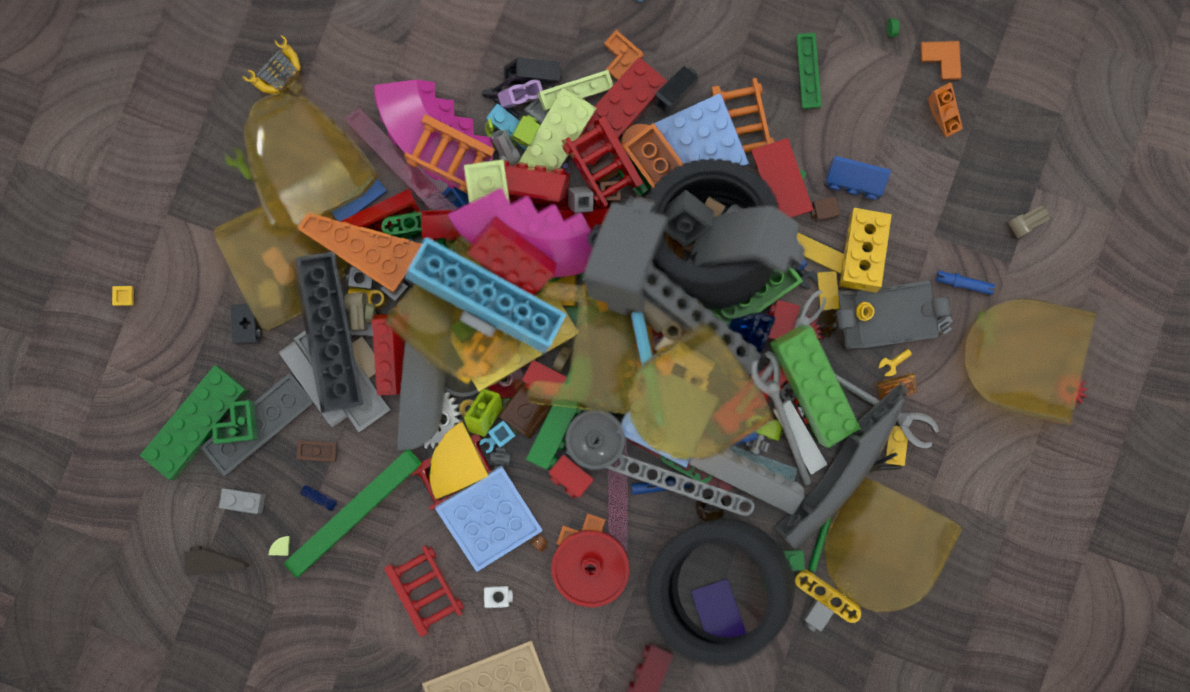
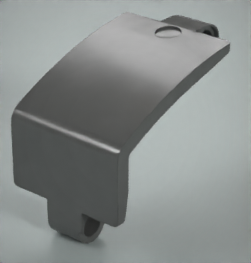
(750, 234)
(624, 255)
(900, 315)

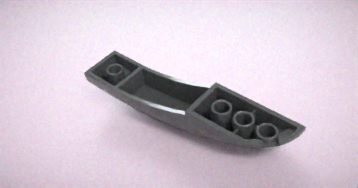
(420, 400)
(847, 470)

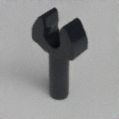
(804, 274)

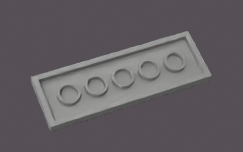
(374, 404)

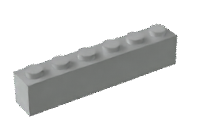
(753, 479)

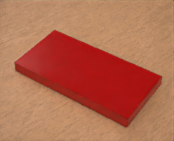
(780, 171)

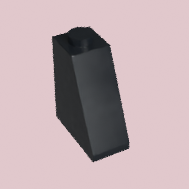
(532, 69)
(675, 89)

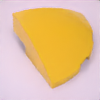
(455, 462)

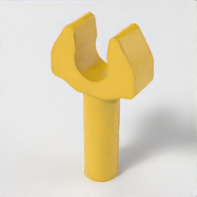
(894, 362)

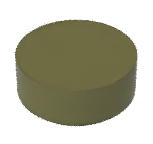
(370, 312)

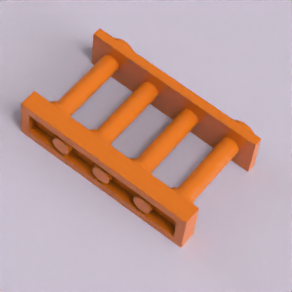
(756, 89)
(447, 135)

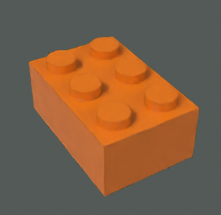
(652, 154)

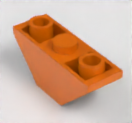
(945, 109)

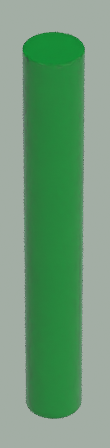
(819, 546)

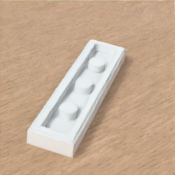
(809, 451)

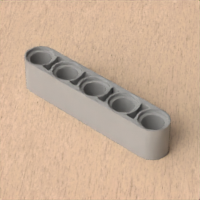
(304, 373)

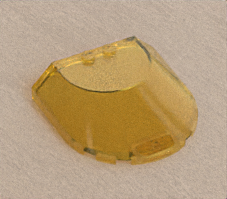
(264, 265)
(445, 340)
(1030, 357)
(696, 398)
(887, 548)

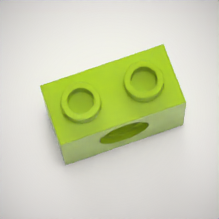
(483, 412)

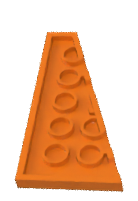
(369, 251)

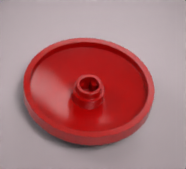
(590, 585)

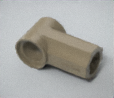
(1025, 223)
(356, 306)

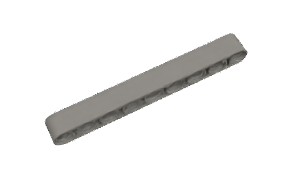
(678, 487)

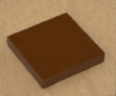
(522, 414)

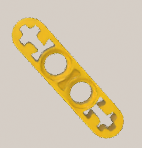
(826, 598)

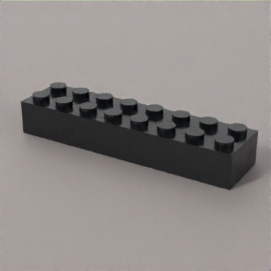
(327, 332)

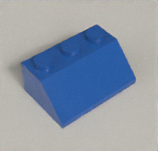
(857, 178)

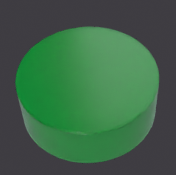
(892, 27)

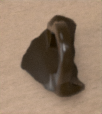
(828, 322)
(708, 515)

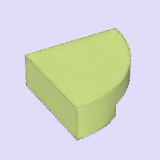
(280, 546)

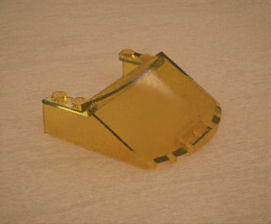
(602, 359)

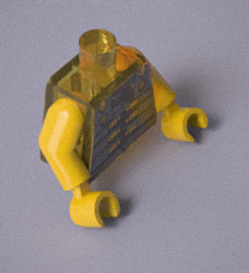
(279, 72)

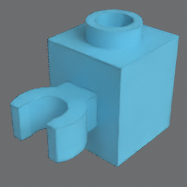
(500, 434)

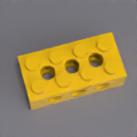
(876, 243)

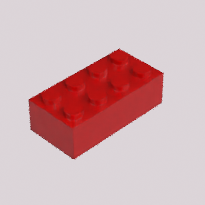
(512, 257)

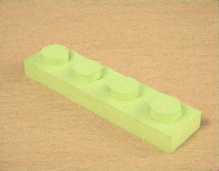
(582, 87)

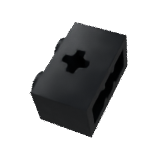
(244, 335)

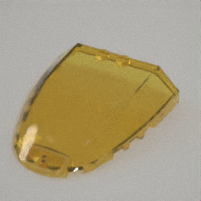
(302, 160)

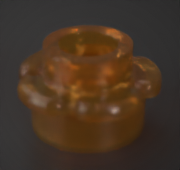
(539, 543)

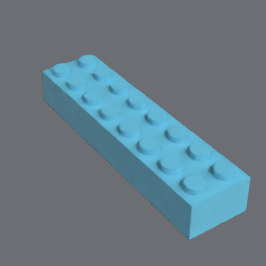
(485, 295)

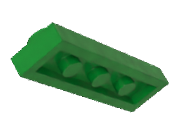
(808, 71)

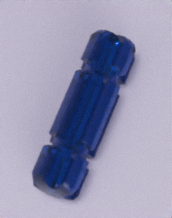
(318, 498)

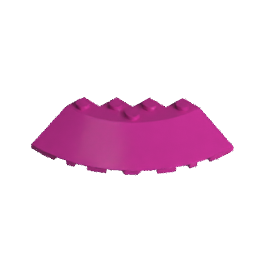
(402, 110)
(557, 238)

